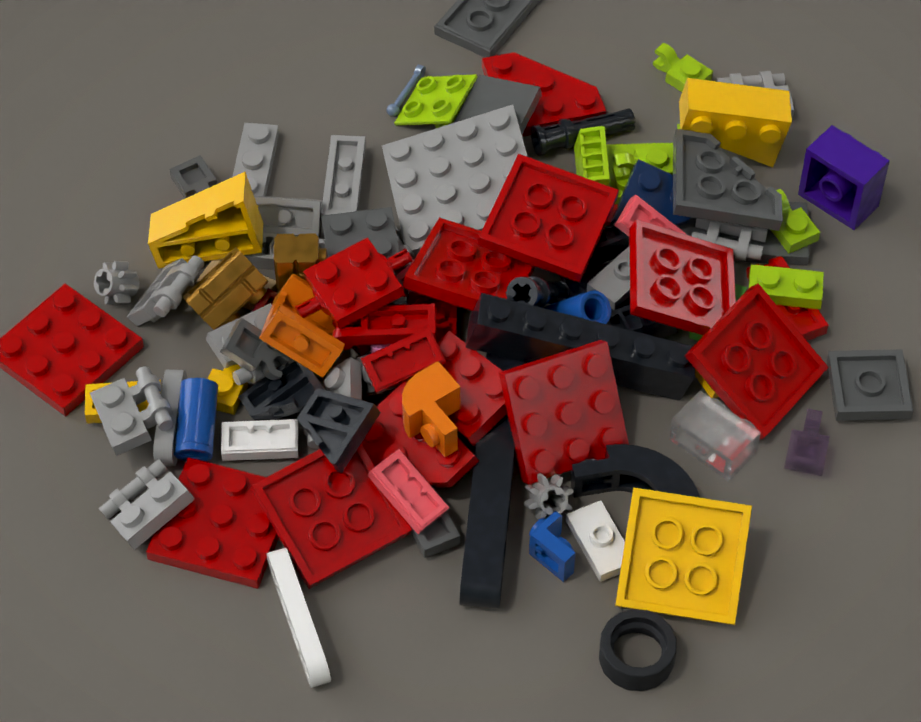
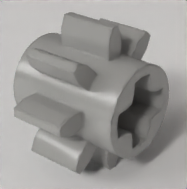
(116, 282)
(538, 494)

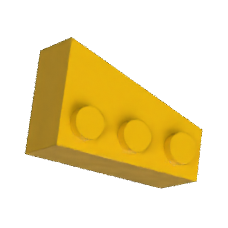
(741, 117)
(208, 224)

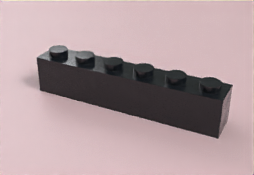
(534, 333)

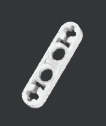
(298, 617)

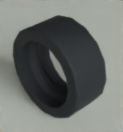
(637, 622)

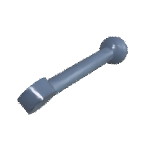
(393, 109)

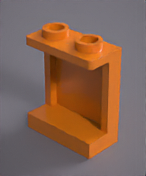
(301, 339)

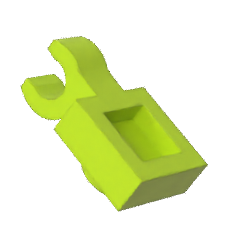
(678, 69)
(657, 156)
(796, 229)

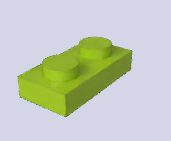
(789, 285)

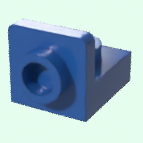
(550, 549)

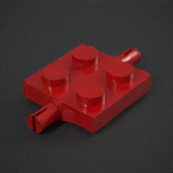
(353, 283)

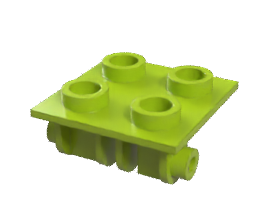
(436, 100)

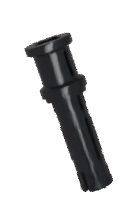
(566, 131)
(538, 290)

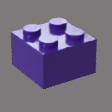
(843, 177)

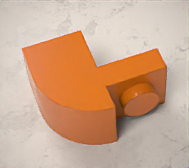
(426, 405)

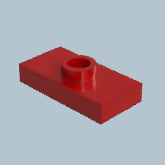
(402, 360)

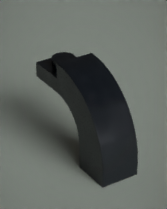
(630, 467)

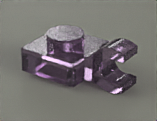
(807, 447)

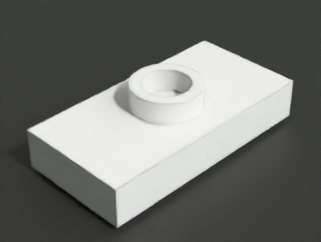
(259, 439)
(598, 539)

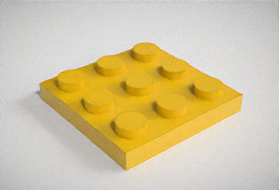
(683, 556)

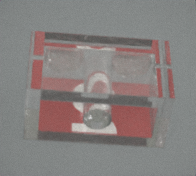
(714, 435)

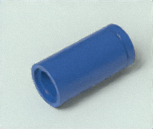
(588, 305)
(196, 419)

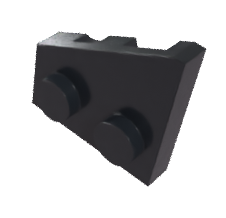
(281, 397)
(337, 424)

